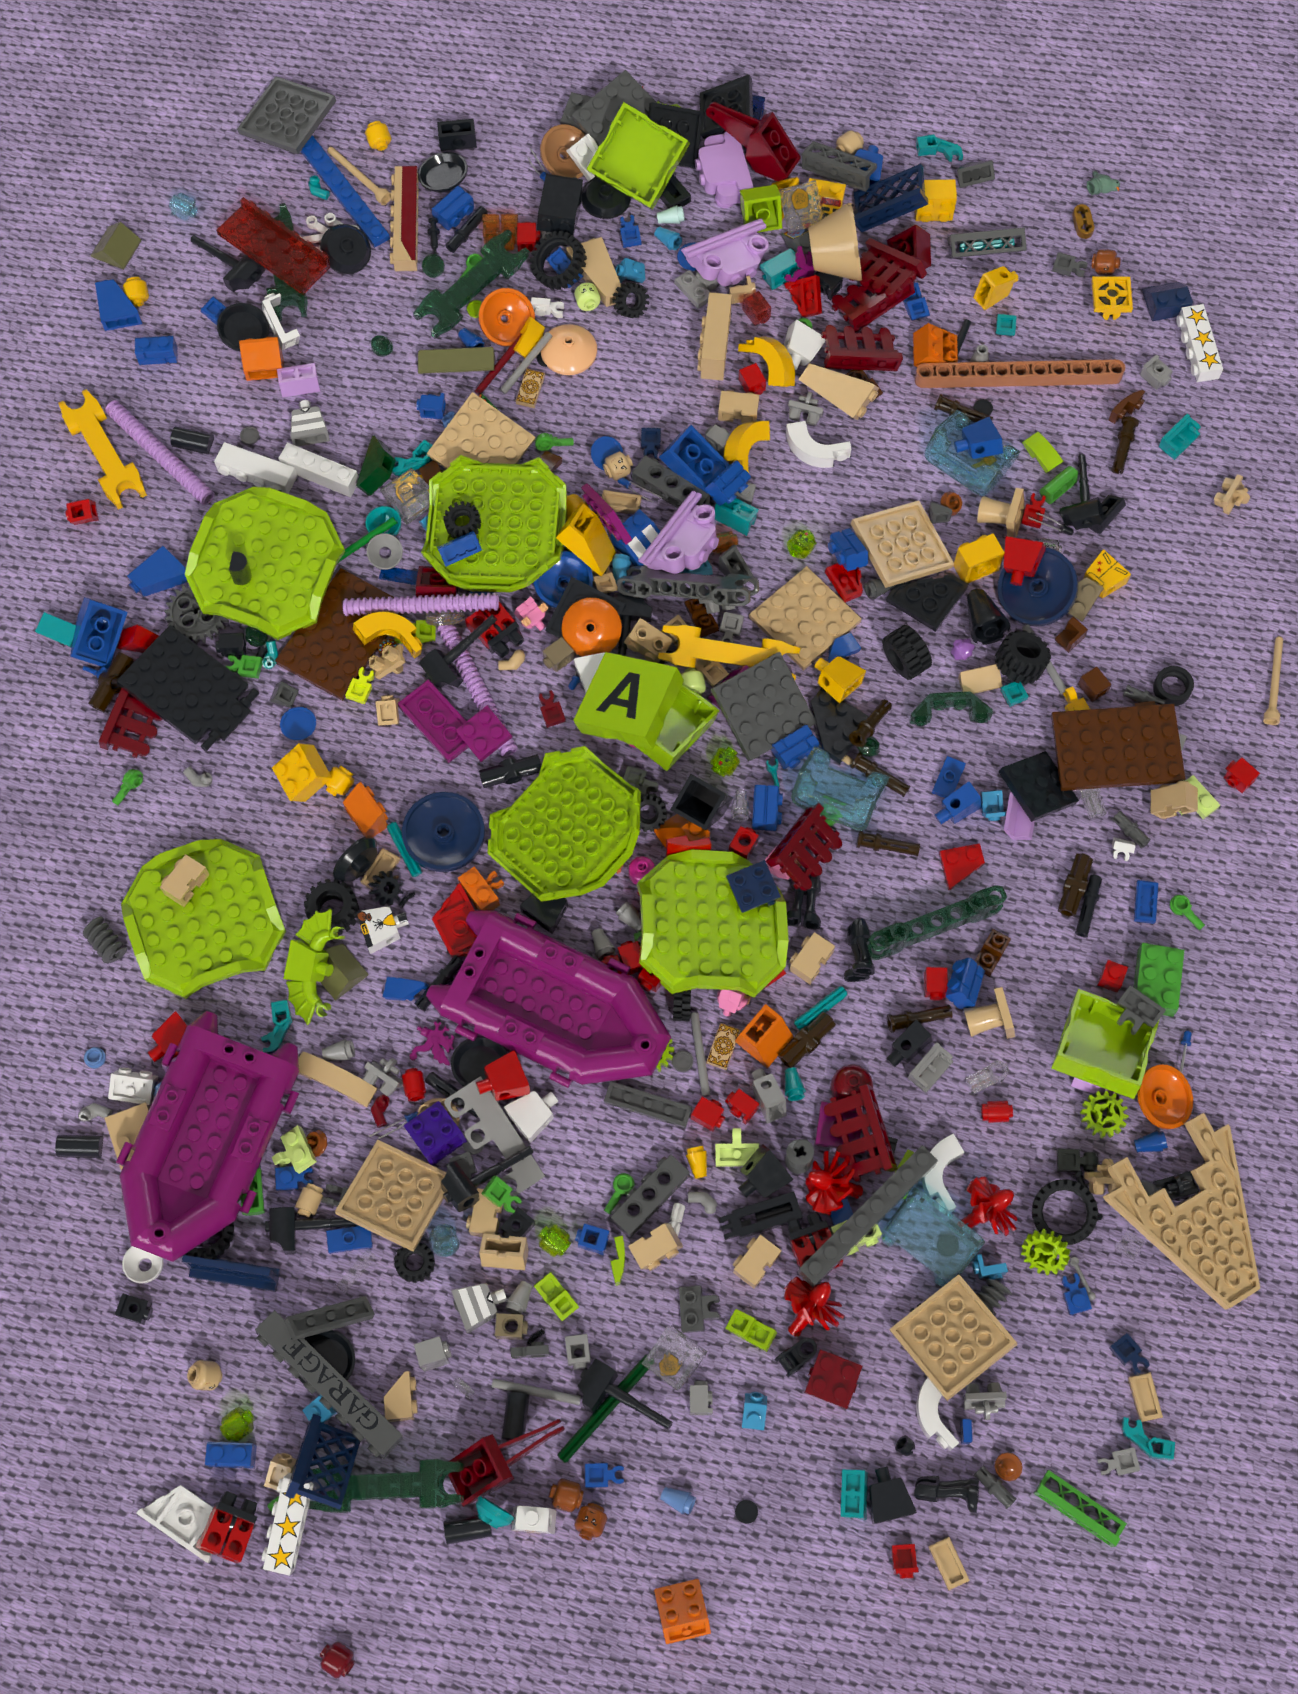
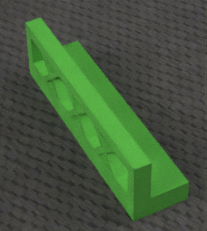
(1078, 1515)

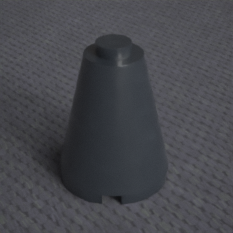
(985, 618)

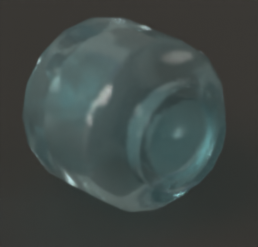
(183, 206)
(444, 1240)

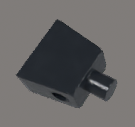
(545, 913)
(916, 1037)
(763, 1174)
(889, 1498)

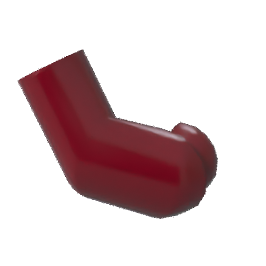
(378, 1109)

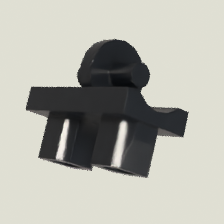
(1178, 1185)

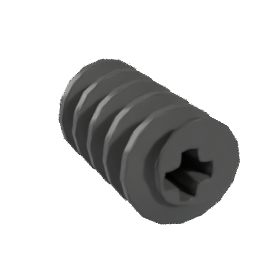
(103, 942)
(805, 1150)
(992, 1294)

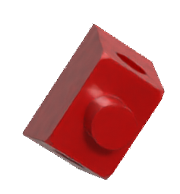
(1022, 558)
(169, 1032)
(504, 1078)

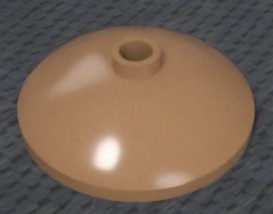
(557, 142)

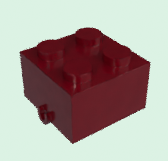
(833, 1379)

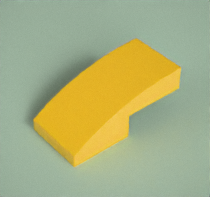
(531, 334)

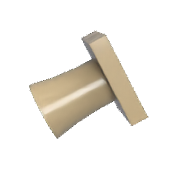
(1003, 513)
(990, 1016)

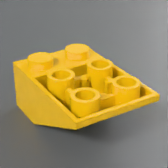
(587, 539)

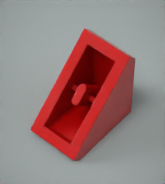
(136, 639)

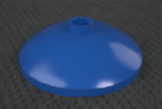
(549, 584)

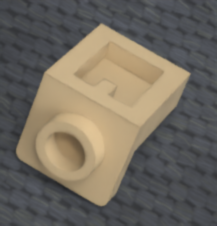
(741, 292)
(387, 710)
(278, 1468)

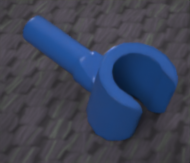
(94, 671)

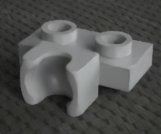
(695, 287)

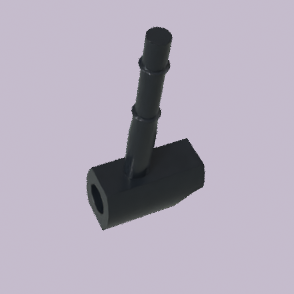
(243, 272)
(1088, 511)
(633, 610)
(439, 667)
(462, 1190)
(283, 1227)
(599, 1381)

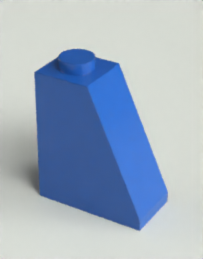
(115, 307)
(157, 573)

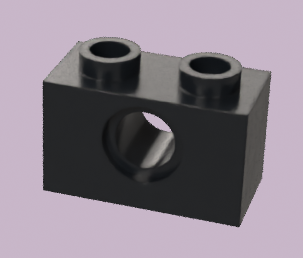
(456, 134)

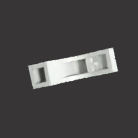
(812, 452)
(945, 1152)
(928, 1416)

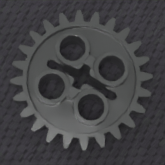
(200, 628)

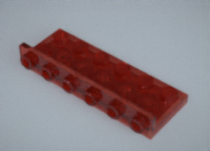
(274, 246)

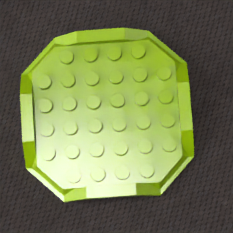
(519, 516)
(288, 553)
(567, 827)
(219, 933)
(699, 934)

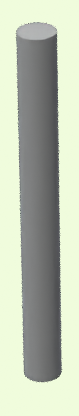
(525, 363)
(1050, 669)
(700, 1054)
(535, 1391)

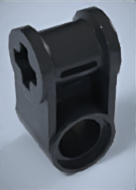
(796, 1357)

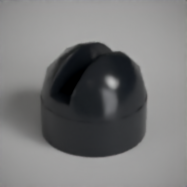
(905, 1446)

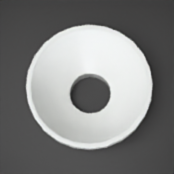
(131, 1265)

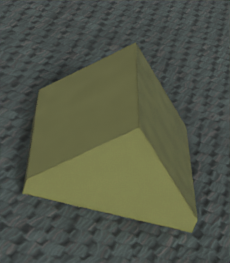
(116, 246)
(346, 971)

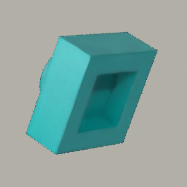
(1006, 324)
(1014, 693)

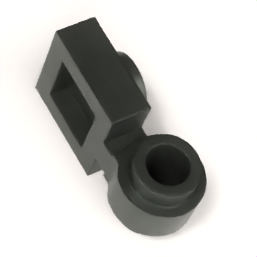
(1069, 1161)

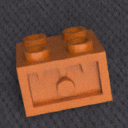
(682, 1611)

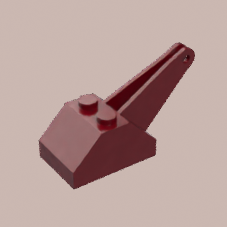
(766, 141)
(486, 1466)

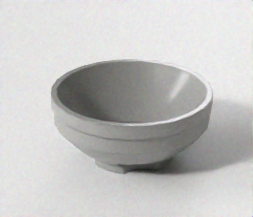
(377, 544)

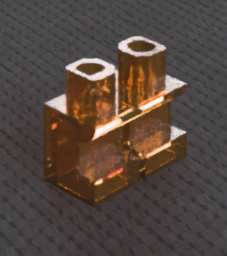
(491, 227)

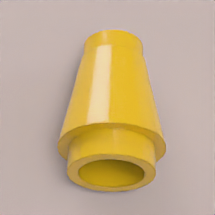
(698, 1161)

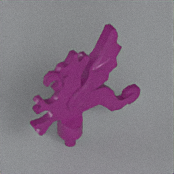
(803, 262)
(435, 1038)

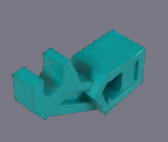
(931, 145)
(414, 462)
(280, 1029)
(1138, 1437)

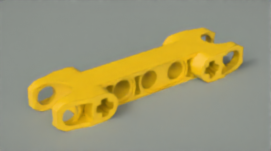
(117, 476)
(692, 647)

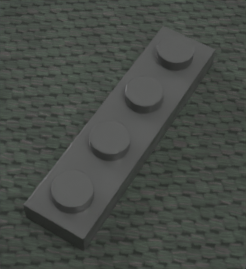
(648, 1104)
(329, 1318)

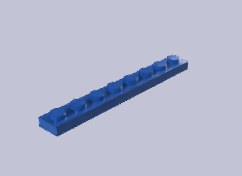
(344, 192)

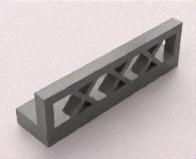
(835, 168)
(1016, 233)

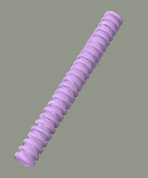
(159, 452)
(421, 604)
(473, 681)

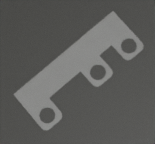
(497, 1128)

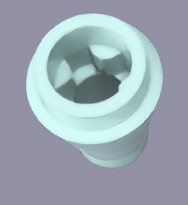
(673, 215)

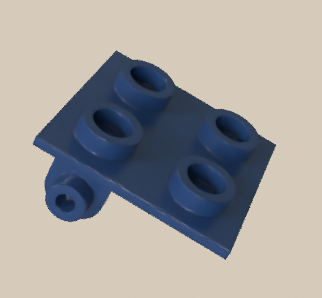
(753, 886)

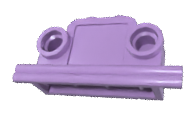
(723, 169)
(729, 254)
(684, 539)

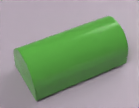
(1059, 484)
(258, 1204)

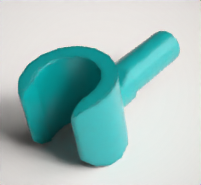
(773, 770)

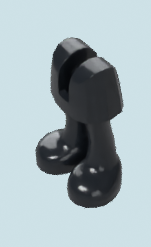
(811, 919)
(857, 937)
(932, 1489)

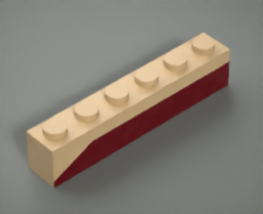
(405, 218)

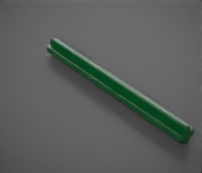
(601, 1413)

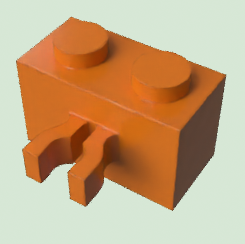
(479, 890)

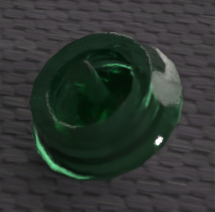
(433, 265)
(381, 346)
(255, 637)
(871, 747)

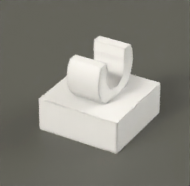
(1122, 845)

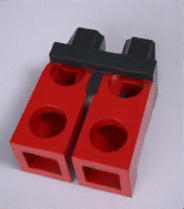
(500, 633)
(809, 1239)
(228, 1528)

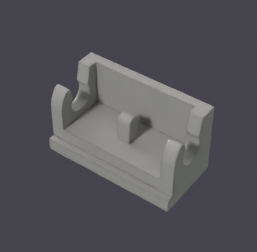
(931, 1068)

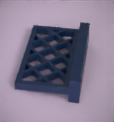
(893, 206)
(233, 1273)
(304, 1462)

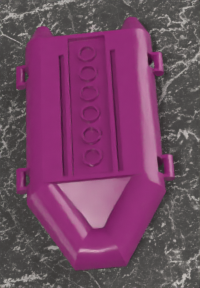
(552, 1004)
(203, 1138)

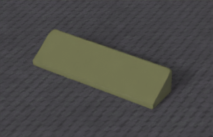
(456, 360)

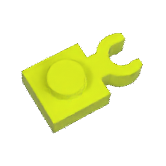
(360, 688)

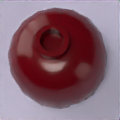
(849, 1078)

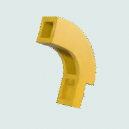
(777, 357)
(743, 438)
(389, 624)

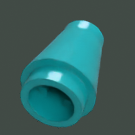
(793, 1085)

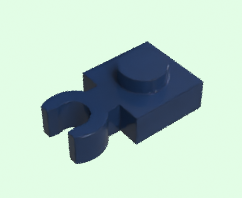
(650, 441)
(1128, 1351)

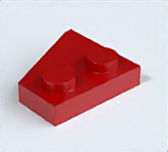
(845, 582)
(960, 863)

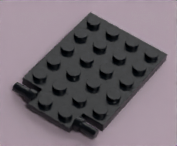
(188, 688)

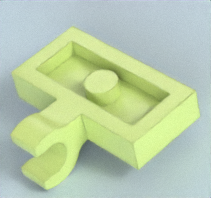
(1206, 802)
(297, 1151)
(736, 1153)

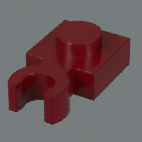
(551, 712)

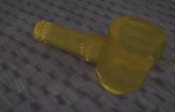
(989, 460)

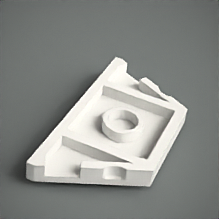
(181, 1518)

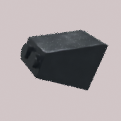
(560, 204)
(701, 802)

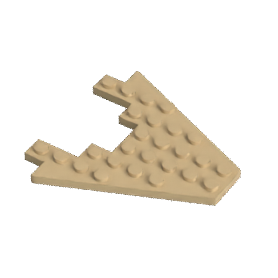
(1206, 1232)

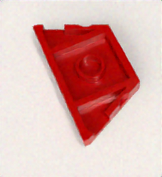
(452, 925)

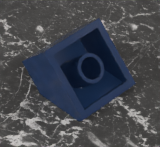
(1166, 300)

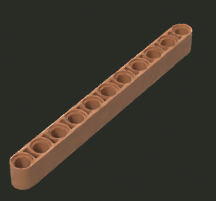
(1028, 369)

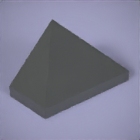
(975, 173)

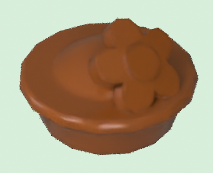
(951, 501)
(317, 1142)
(1008, 1466)

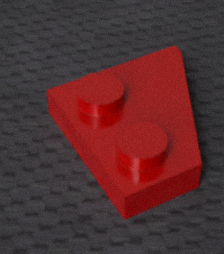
(806, 295)

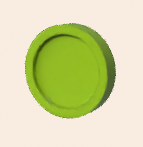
(473, 308)

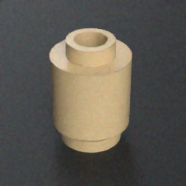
(309, 1200)

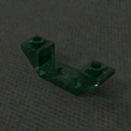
(978, 709)

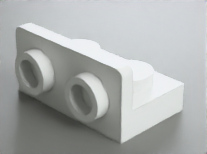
(582, 154)
(132, 1086)

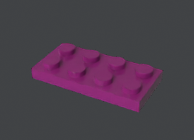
(606, 514)
(435, 719)

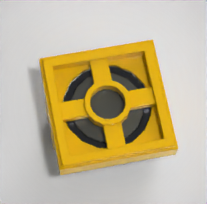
(1113, 295)

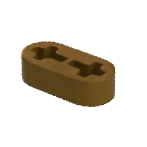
(1079, 221)

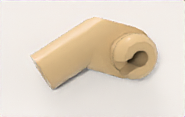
(514, 662)

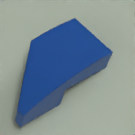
(843, 647)
(402, 988)

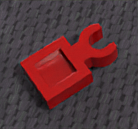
(1030, 511)

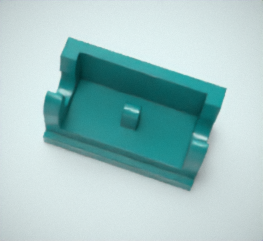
(777, 268)
(1180, 437)
(736, 515)
(56, 629)
(854, 1494)

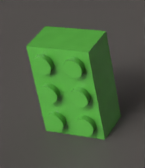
(1160, 975)

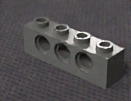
(675, 496)
(666, 1166)

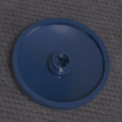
(1041, 597)
(443, 831)

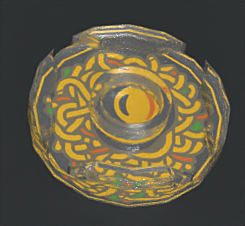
(443, 618)

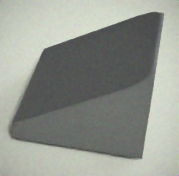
(939, 513)
(284, 694)

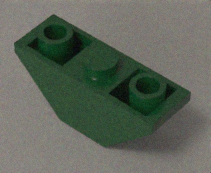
(376, 467)

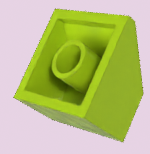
(762, 203)

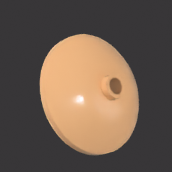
(569, 357)

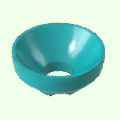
(379, 516)
(492, 1513)

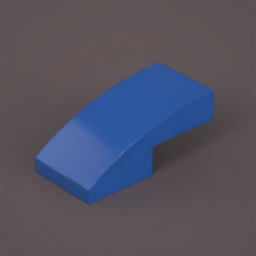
(916, 305)

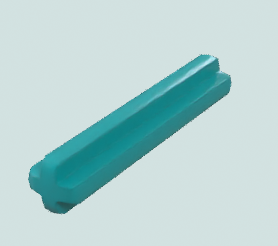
(979, 245)
(396, 835)
(822, 1006)

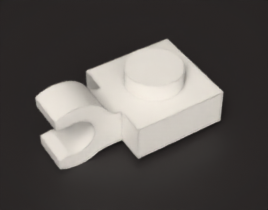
(544, 307)

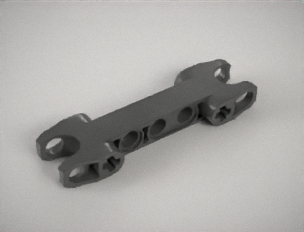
(722, 589)

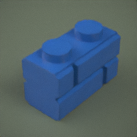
(453, 208)
(156, 350)
(726, 484)
(848, 549)
(794, 747)
(766, 808)
(965, 983)
(230, 1455)

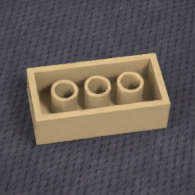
(715, 337)
(125, 1127)

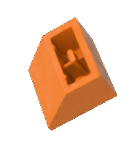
(934, 345)
(261, 358)
(365, 811)
(765, 1036)

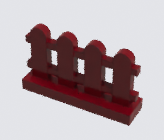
(895, 264)
(869, 307)
(860, 358)
(117, 719)
(791, 844)
(872, 1119)

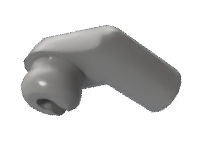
(198, 780)
(92, 1111)
(705, 1199)

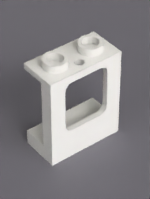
(285, 340)

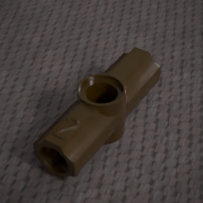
(108, 682)
(1075, 885)
(807, 1040)

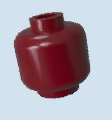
(337, 1660)

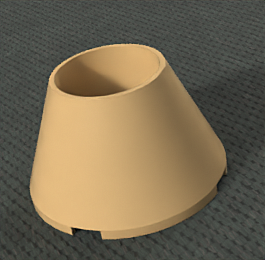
(836, 244)

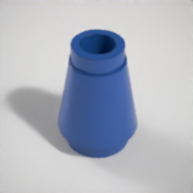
(470, 339)
(1151, 1142)

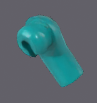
(316, 190)
(270, 657)

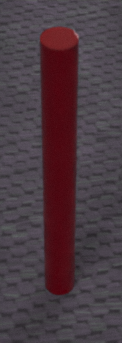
(497, 368)

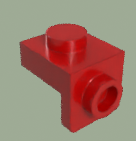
(904, 1560)

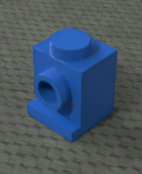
(432, 406)
(601, 1238)

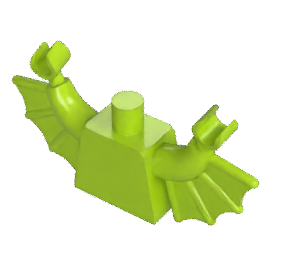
(309, 965)

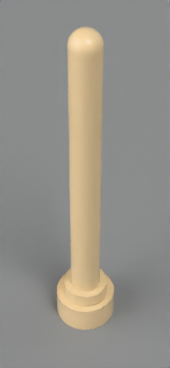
(382, 195)
(1272, 715)

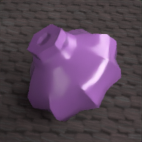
(962, 649)

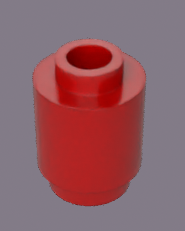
(414, 1084)
(996, 1111)

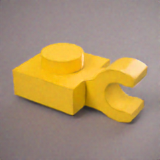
(1073, 702)

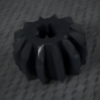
(389, 895)

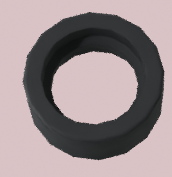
(1180, 673)

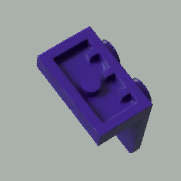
(435, 1133)

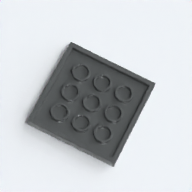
(599, 112)
(286, 115)
(762, 705)

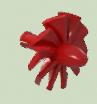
(829, 1186)
(990, 1205)
(810, 1305)

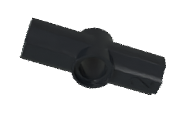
(510, 771)

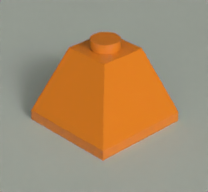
(679, 826)

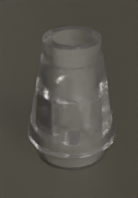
(740, 808)

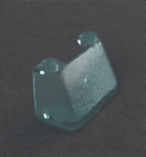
(943, 455)
(841, 795)
(932, 1236)

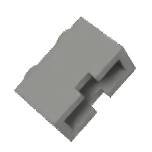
(432, 1353)

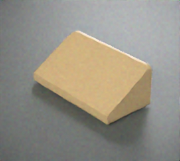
(980, 679)

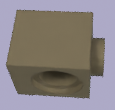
(558, 655)
(501, 1322)

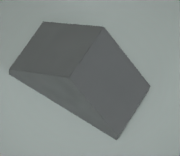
(733, 563)

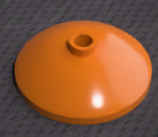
(506, 303)
(606, 627)
(1173, 1097)

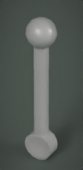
(1074, 1261)

